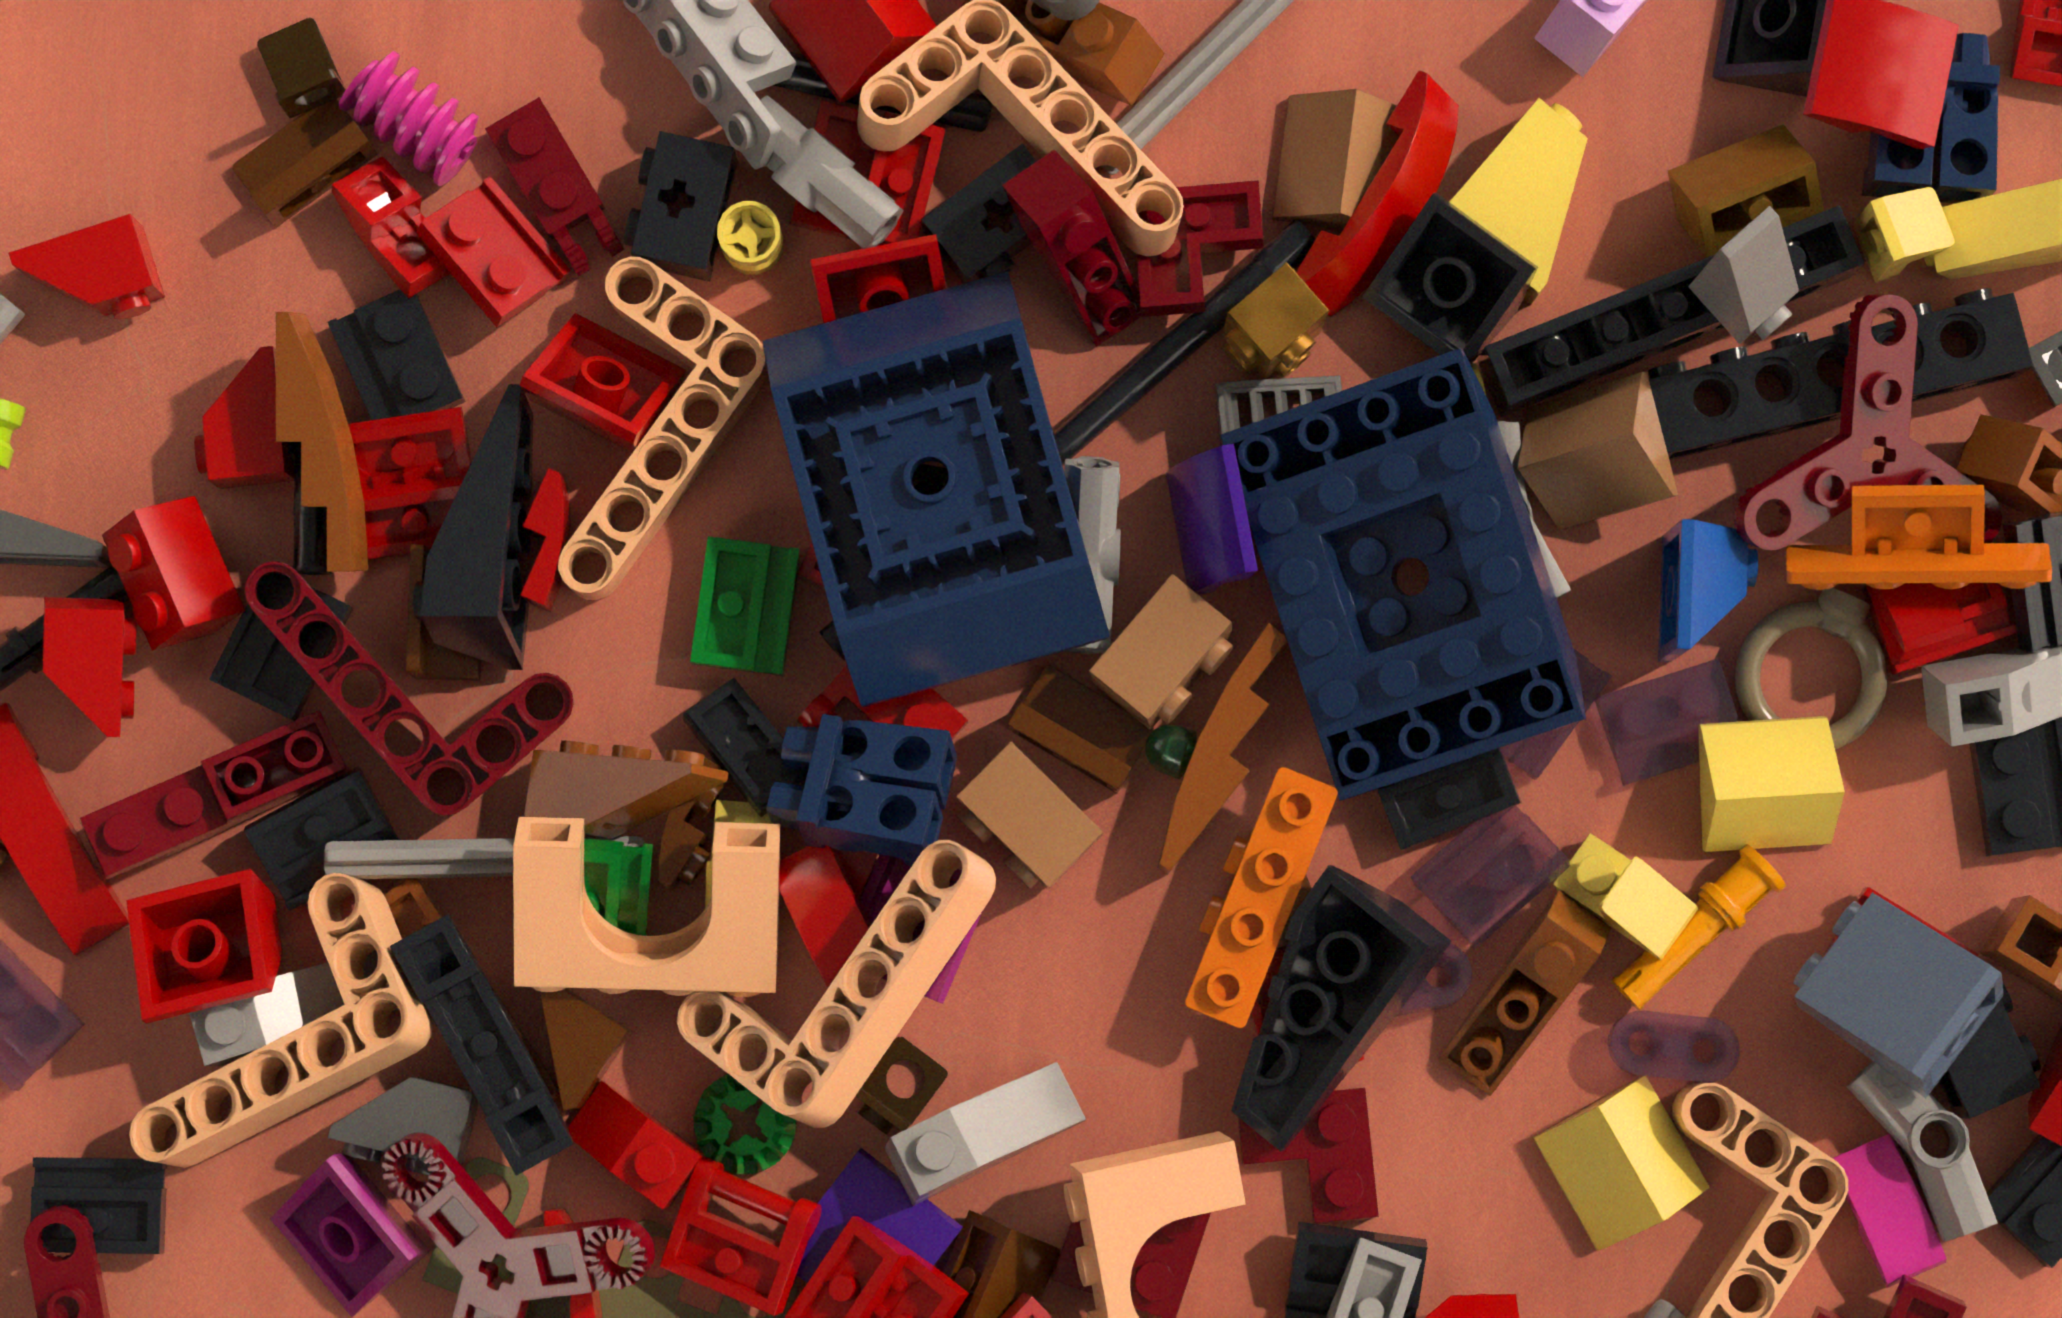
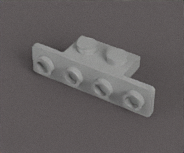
(725, 58)

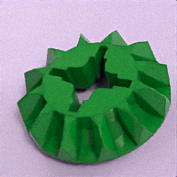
(748, 1153)

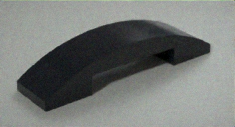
(483, 1043)

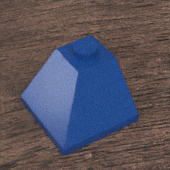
(1701, 582)

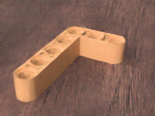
(1028, 110)
(670, 431)
(851, 996)
(306, 1049)
(1782, 1201)

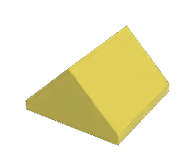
(1768, 783)
(1622, 1164)

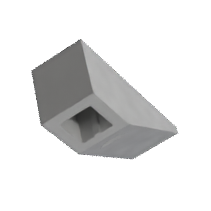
(1993, 694)

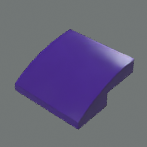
(1211, 519)
(878, 1197)

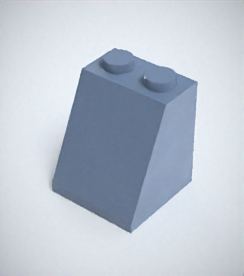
(1898, 992)

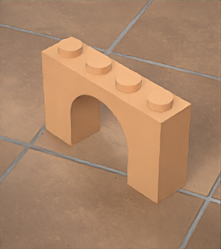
(570, 945)
(1135, 1194)

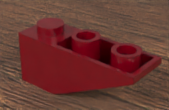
(1075, 245)

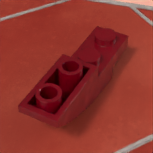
(213, 795)

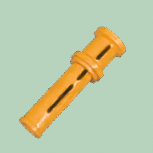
(1719, 908)

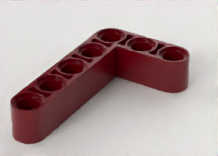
(393, 704)

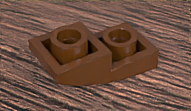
(681, 843)

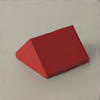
(851, 37)
(877, 276)
(602, 382)

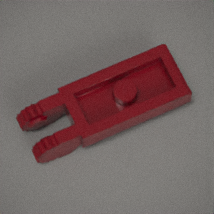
(551, 179)

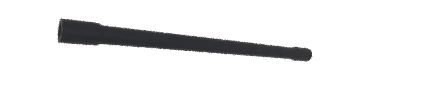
(1166, 355)

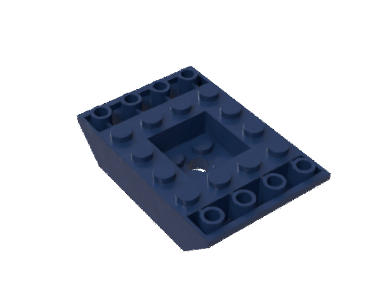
(1336, 509)
(951, 577)

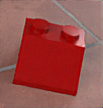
(204, 944)

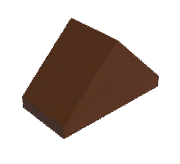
(581, 1044)

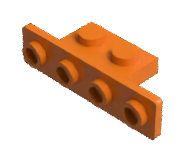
(1918, 538)
(1260, 896)

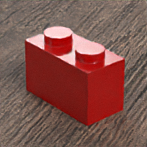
(172, 572)

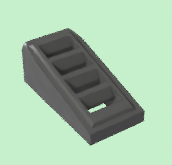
(1230, 392)
(36, 543)

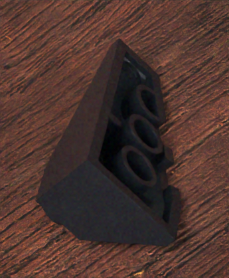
(472, 569)
(1339, 985)

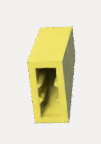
(1528, 186)
(2003, 232)

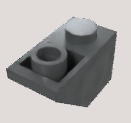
(405, 1109)

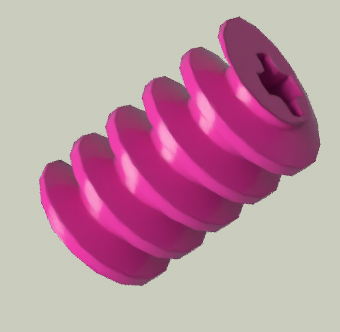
(411, 118)

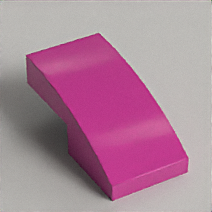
(1890, 1212)

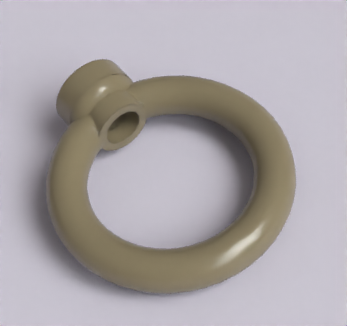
(1837, 615)

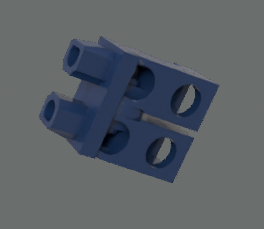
(1966, 141)
(865, 786)

